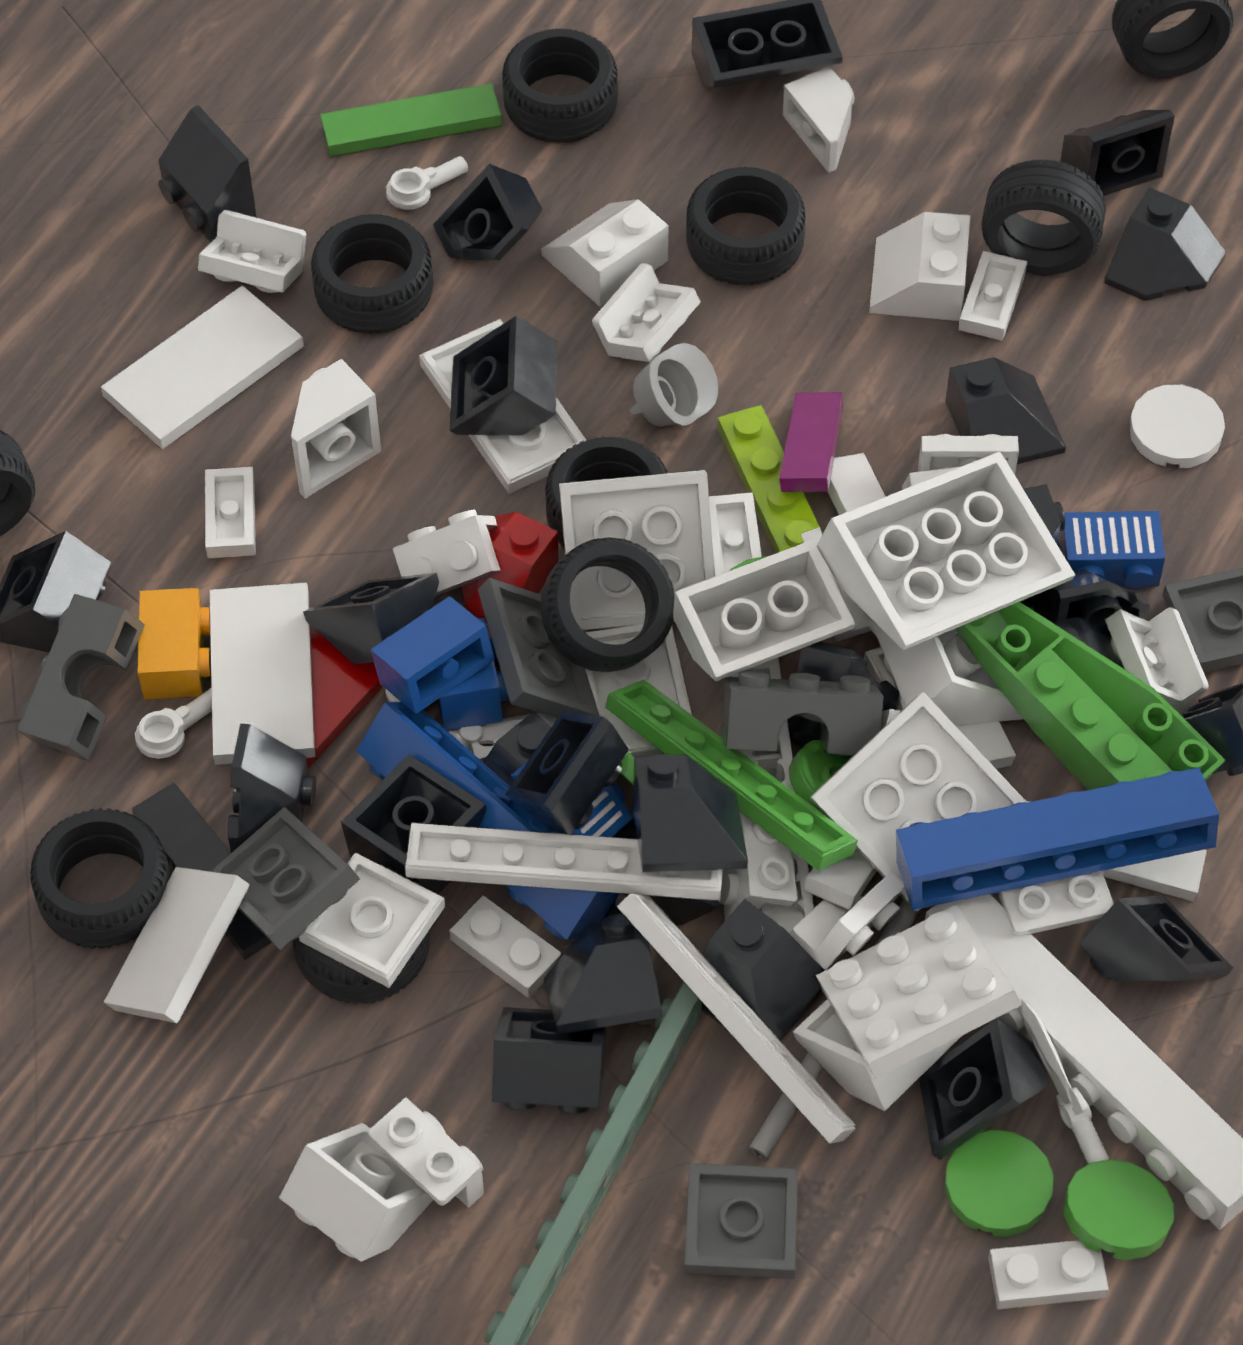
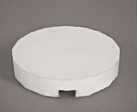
(1176, 426)

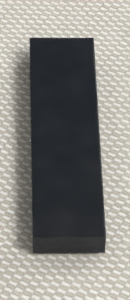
(195, 846)

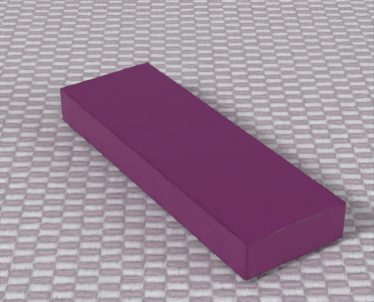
(811, 442)

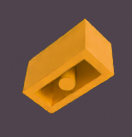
(172, 643)

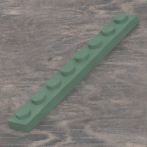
(605, 1154)

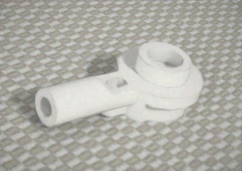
(412, 187)
(162, 732)

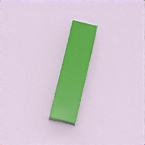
(411, 119)

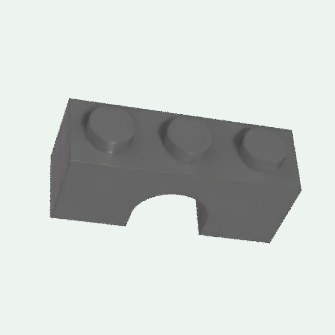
(87, 638)
(759, 706)

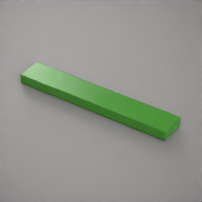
(757, 792)

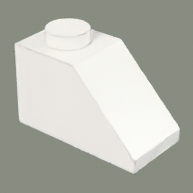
(820, 113)

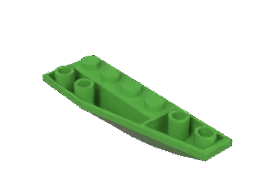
(1082, 704)

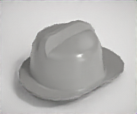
(675, 387)

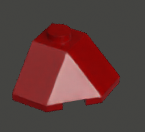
(524, 554)

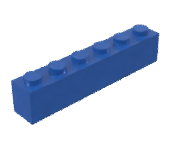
(402, 732)
(1056, 838)

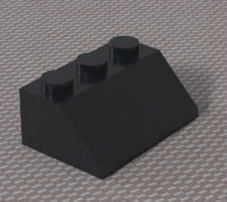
(763, 42)

